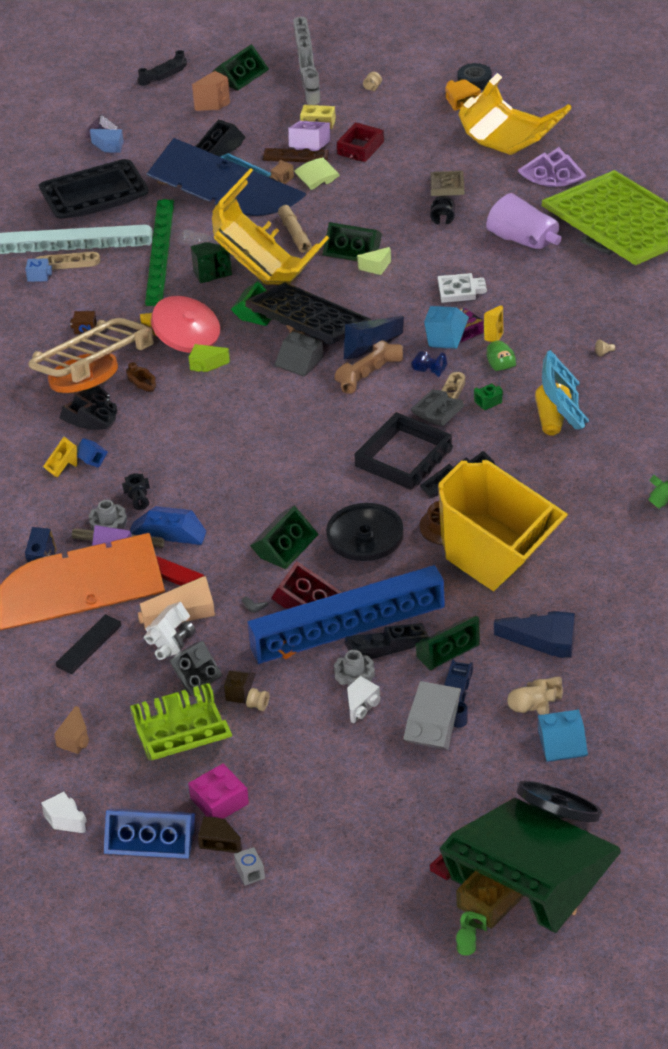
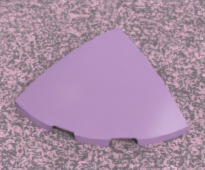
(552, 170)

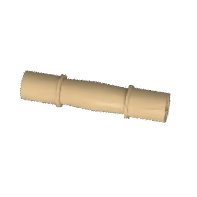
(294, 228)

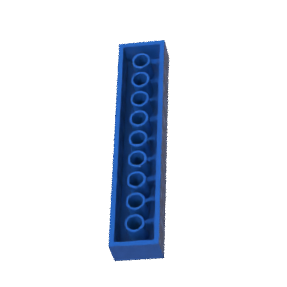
(346, 614)

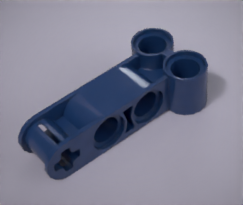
(459, 677)

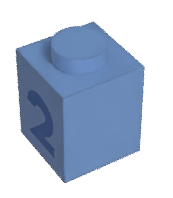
(38, 270)

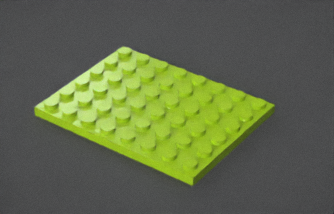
(616, 215)

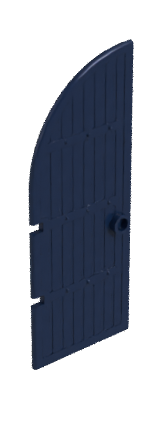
(213, 176)

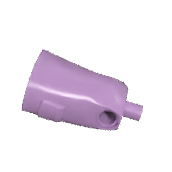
(522, 223)

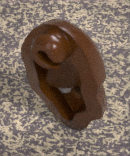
(141, 377)

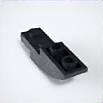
(391, 641)

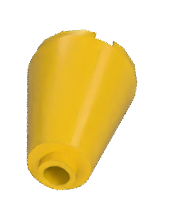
(549, 416)

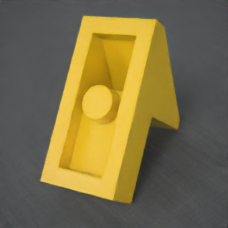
(62, 455)

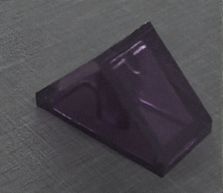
(100, 123)

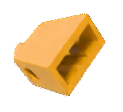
(460, 92)

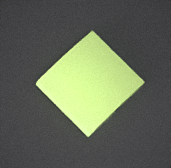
(316, 172)

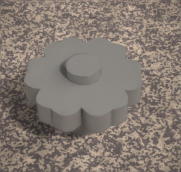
(108, 515)
(352, 667)

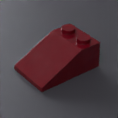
(302, 587)

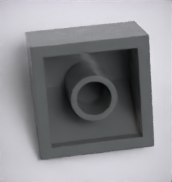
(299, 353)

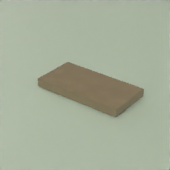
(447, 183)

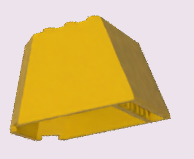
(492, 521)

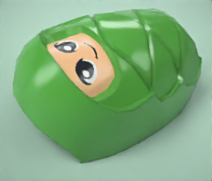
(500, 356)

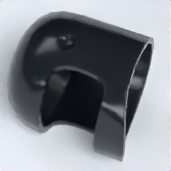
(442, 206)

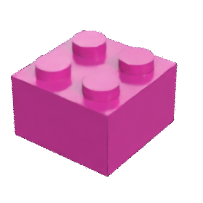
(218, 792)

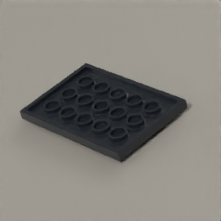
(305, 312)

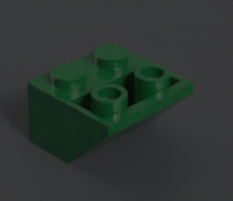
(210, 262)

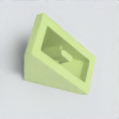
(375, 261)

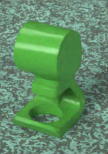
(466, 935)

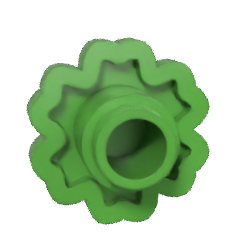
(659, 495)

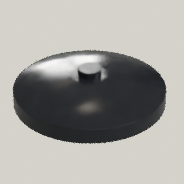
(365, 531)
(558, 802)

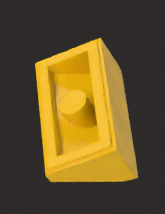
(493, 324)

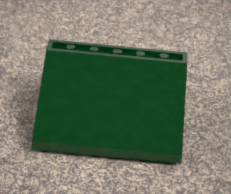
(531, 855)

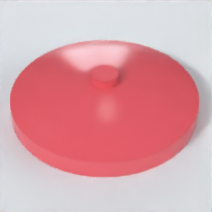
(184, 322)

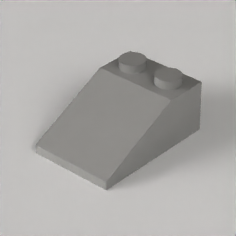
(432, 715)

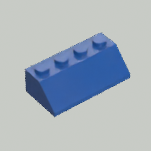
(149, 833)

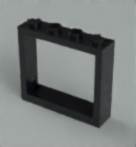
(399, 422)

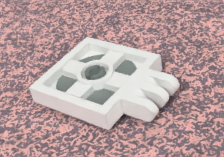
(460, 287)

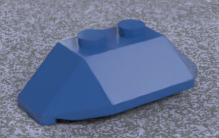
(171, 525)

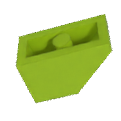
(207, 358)

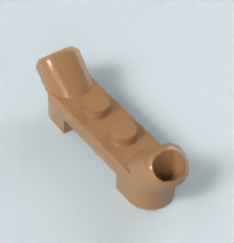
(382, 352)

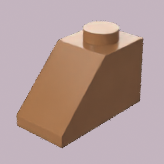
(72, 733)

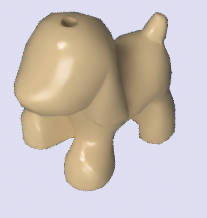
(536, 695)

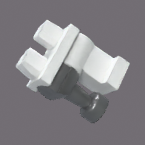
(163, 631)

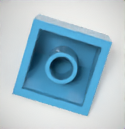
(444, 326)
(562, 735)

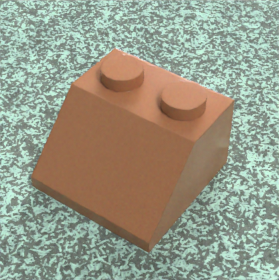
(211, 92)

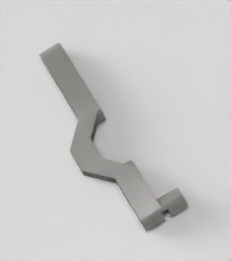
(308, 72)

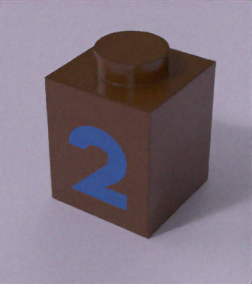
(83, 321)

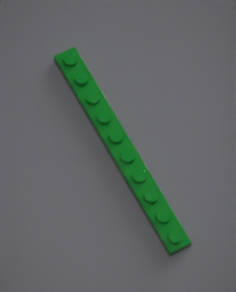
(159, 252)

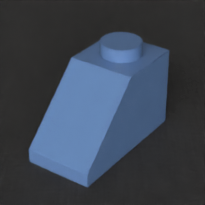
(107, 139)

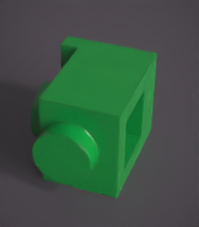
(488, 396)

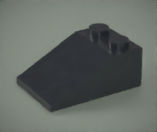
(221, 138)

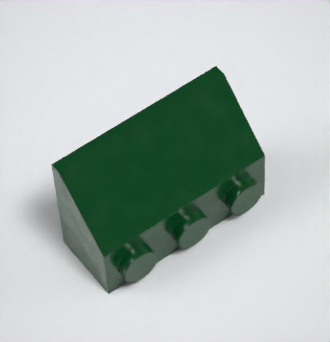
(242, 68)
(350, 241)
(284, 538)
(449, 643)

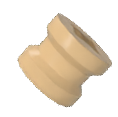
(372, 81)
(257, 699)

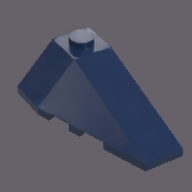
(363, 335)
(547, 633)

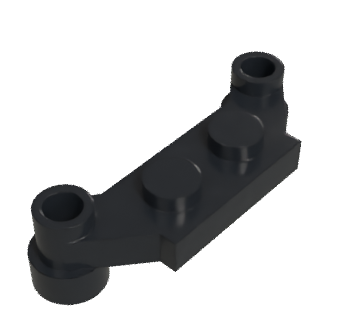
(164, 70)

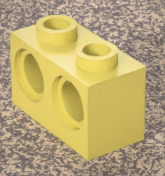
(318, 114)

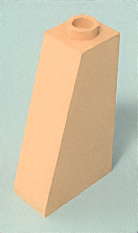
(193, 595)

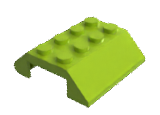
(179, 726)

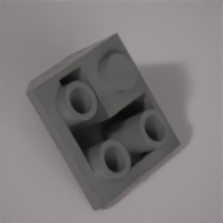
(195, 666)

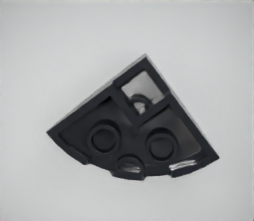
(90, 409)

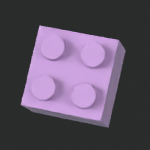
(309, 135)

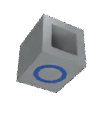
(249, 866)

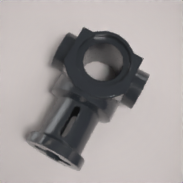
(136, 488)

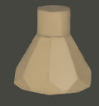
(602, 348)

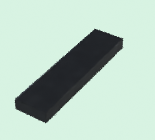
(88, 644)

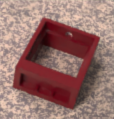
(372, 135)

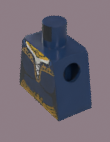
(40, 544)

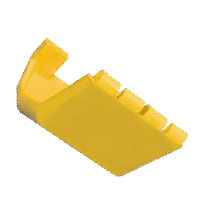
(500, 126)

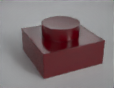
(439, 868)

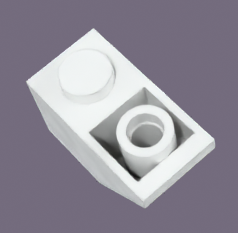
(362, 697)
(63, 814)

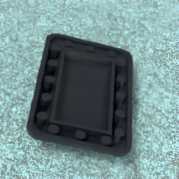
(93, 189)

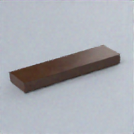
(293, 155)

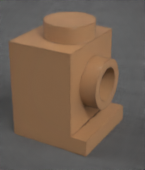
(282, 172)

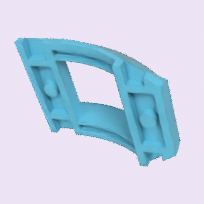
(554, 370)

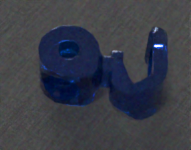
(423, 362)

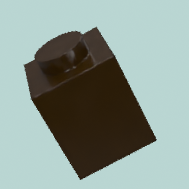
(238, 685)
(218, 836)

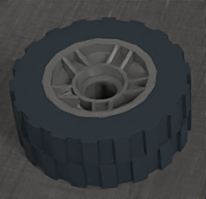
(475, 73)

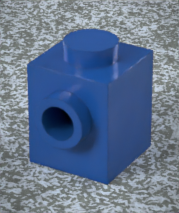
(86, 452)

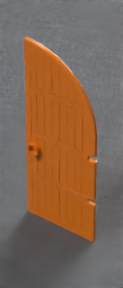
(80, 582)

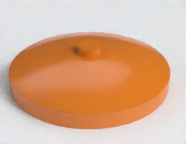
(99, 372)

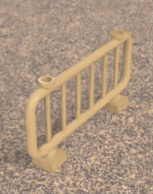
(80, 369)

